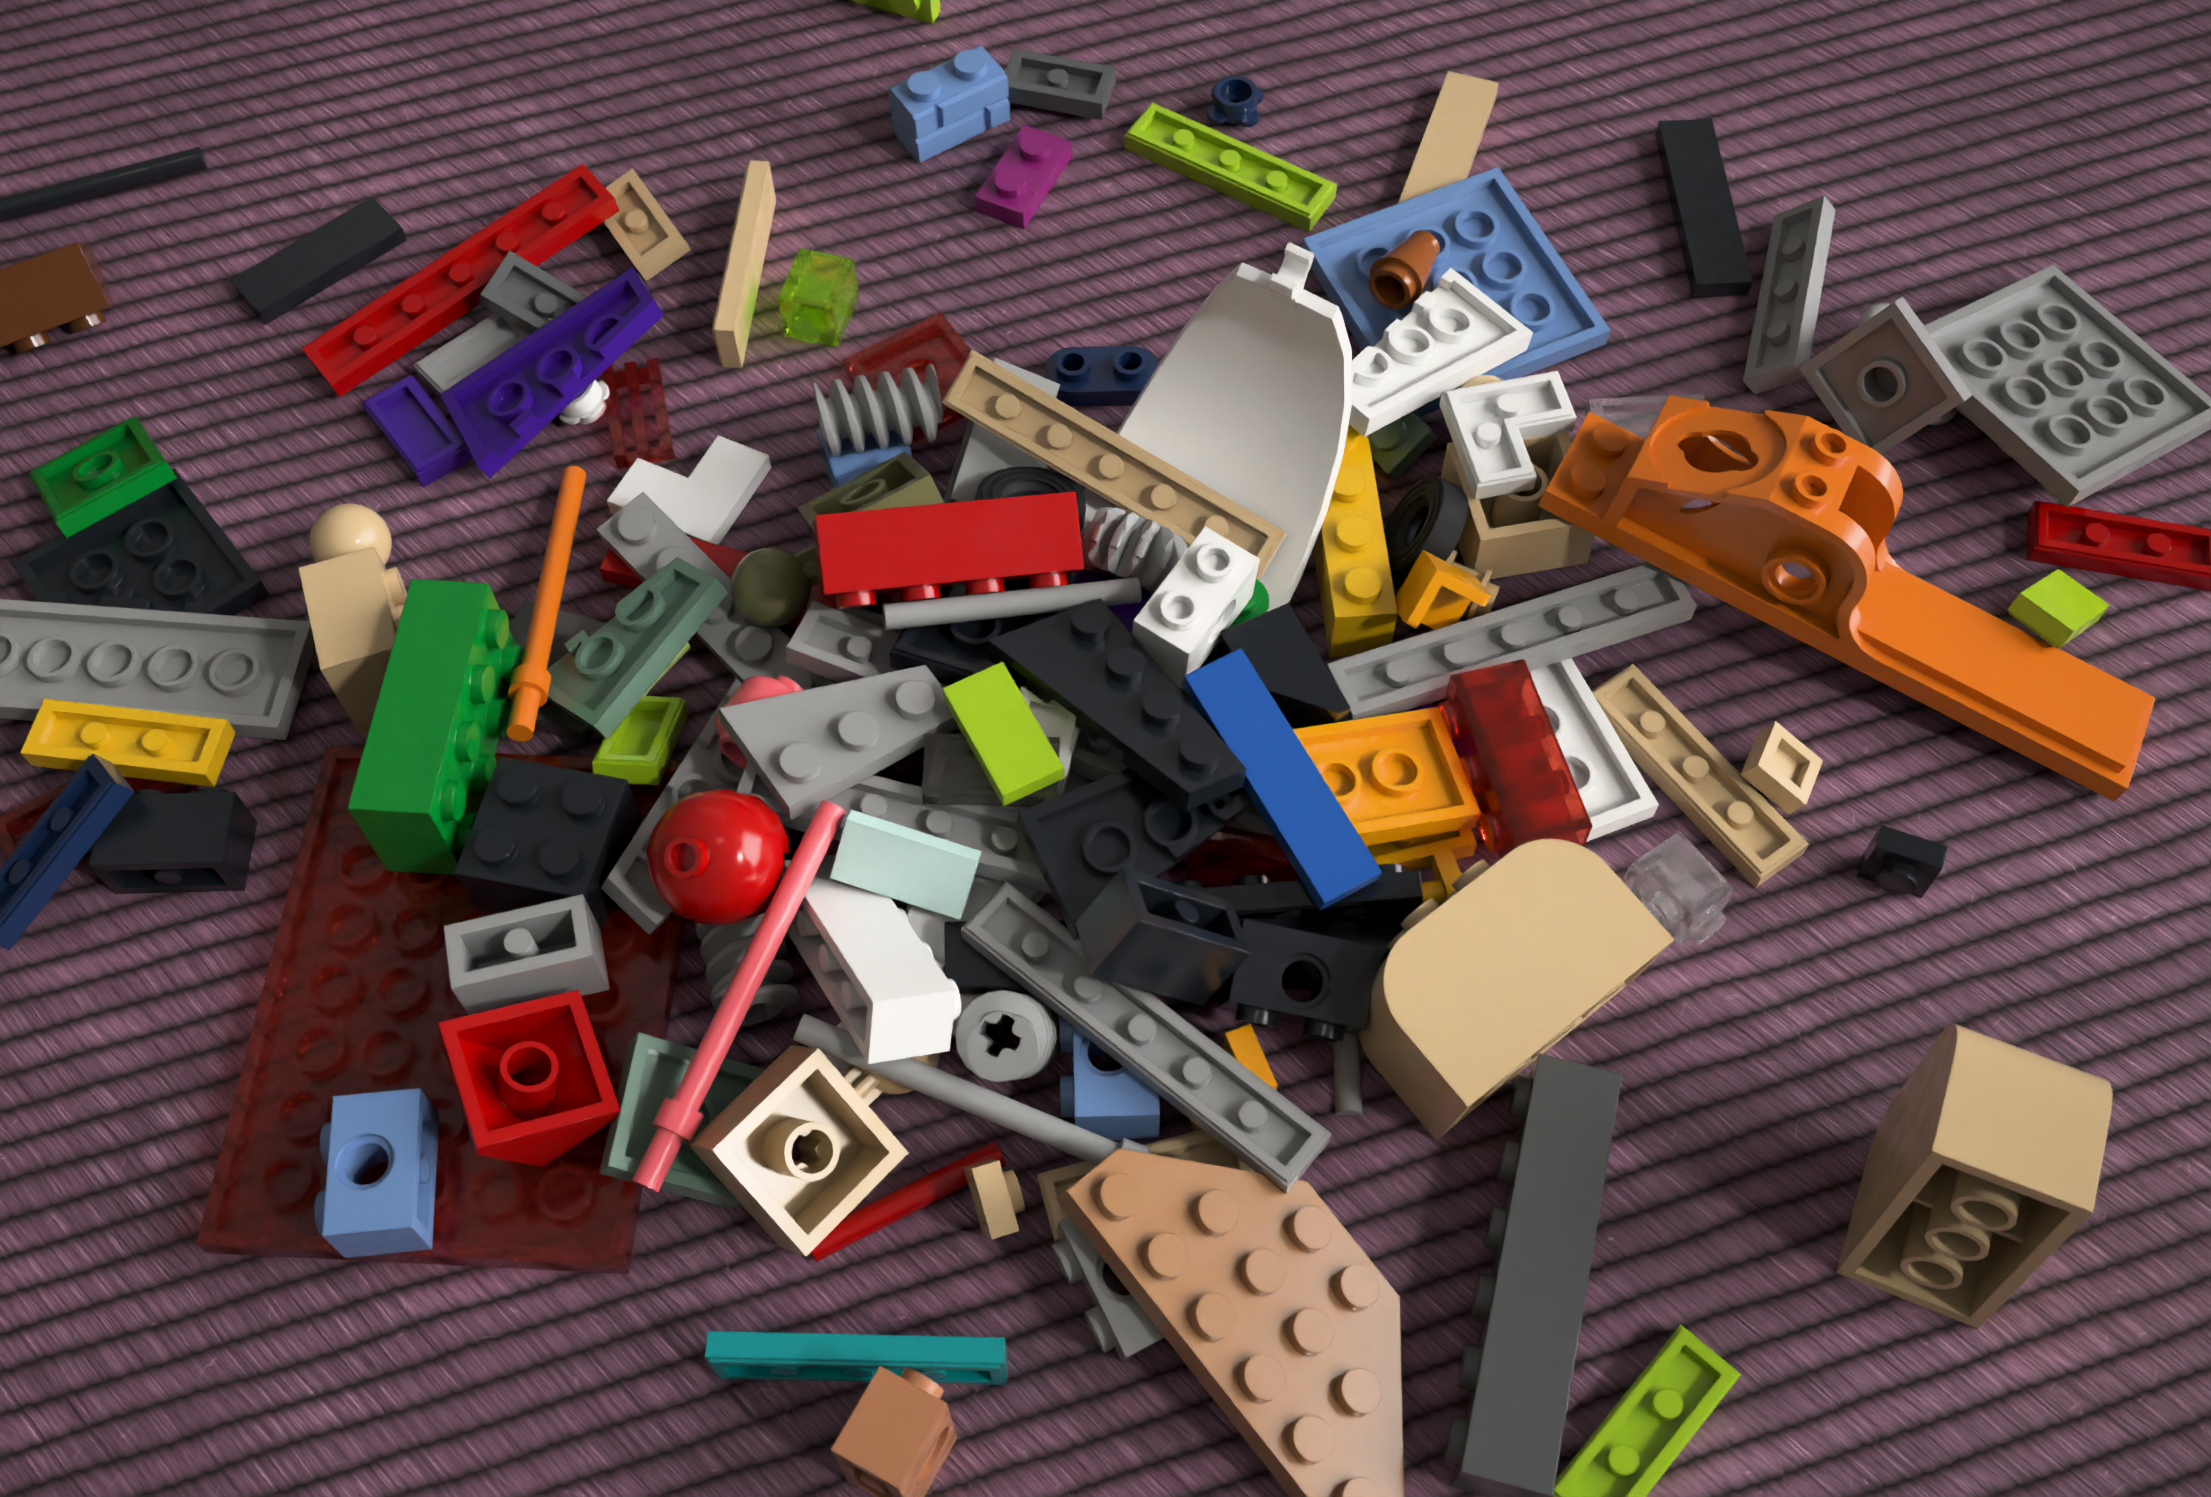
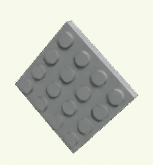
(2067, 385)

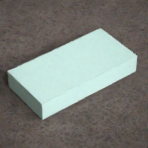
(905, 864)

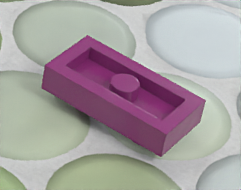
(1023, 176)

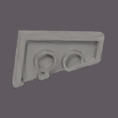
(836, 734)

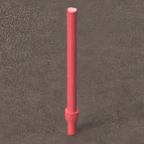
(679, 1117)

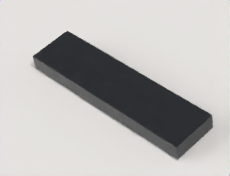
(1703, 208)

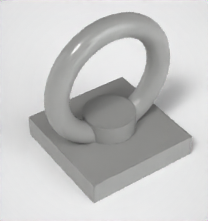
(1886, 378)

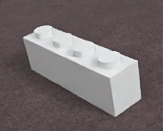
(874, 969)

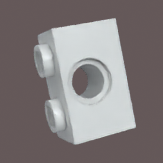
(1196, 604)

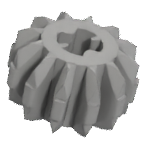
(1130, 547)

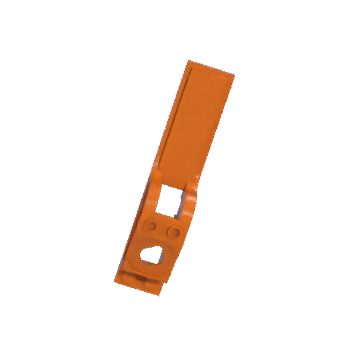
(1859, 603)

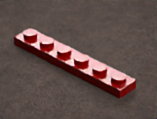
(455, 280)

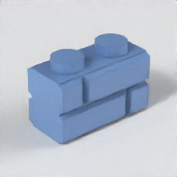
(949, 103)

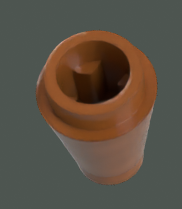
(1403, 271)

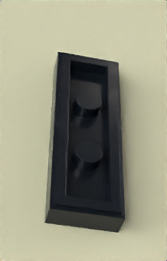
(318, 260)

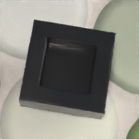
(1901, 862)

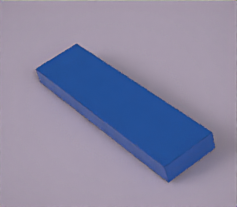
(1282, 779)

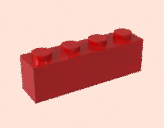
(946, 547)

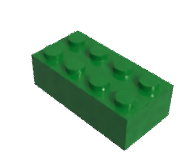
(435, 726)

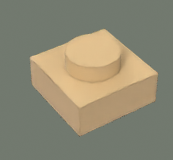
(1782, 768)
(995, 1197)

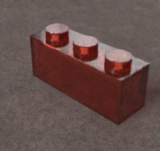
(1512, 758)

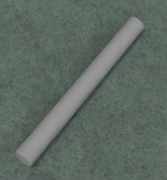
(1009, 603)

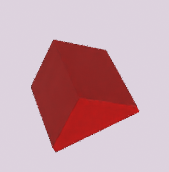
(529, 1078)

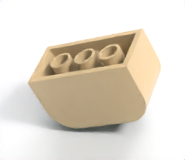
(1502, 975)
(1976, 1175)

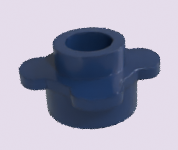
(1235, 102)

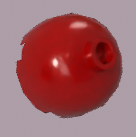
(717, 857)

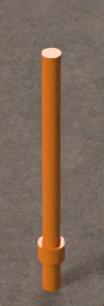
(531, 680)

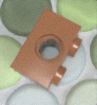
(896, 1436)

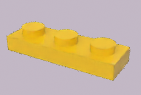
(134, 740)

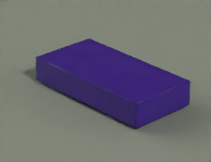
(417, 430)

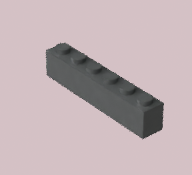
(1537, 1282)

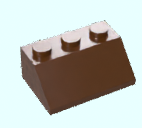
(50, 293)

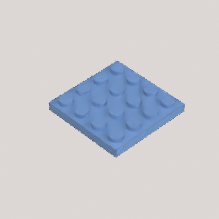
(1486, 240)

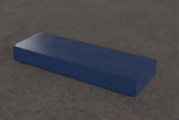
(58, 843)

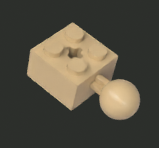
(1511, 529)
(353, 605)
(842, 1145)

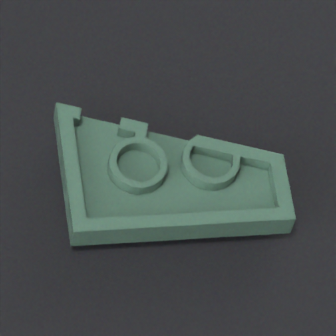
(622, 659)

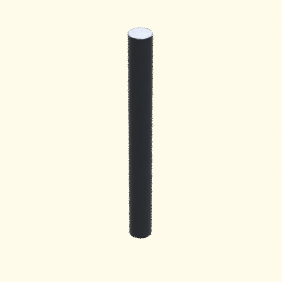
(102, 183)

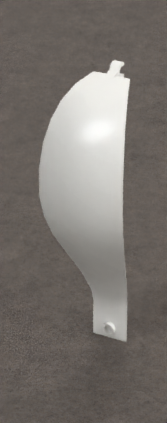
(1256, 411)

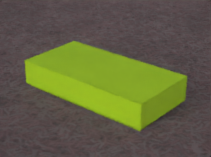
(2057, 608)
(1003, 733)
(643, 741)

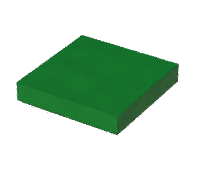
(101, 476)

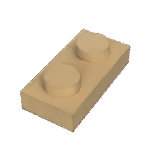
(643, 227)

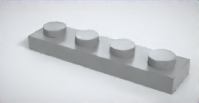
(1789, 295)

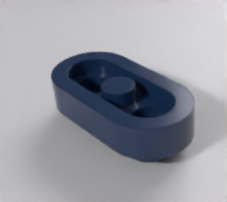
(1100, 374)

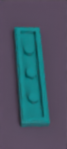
(855, 1356)

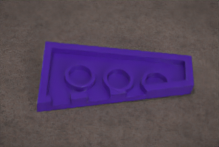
(542, 374)

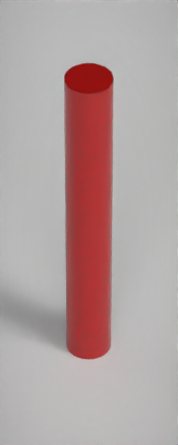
(903, 1201)

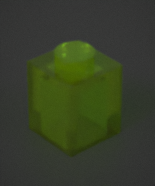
(818, 297)

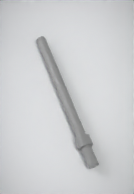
(966, 1095)

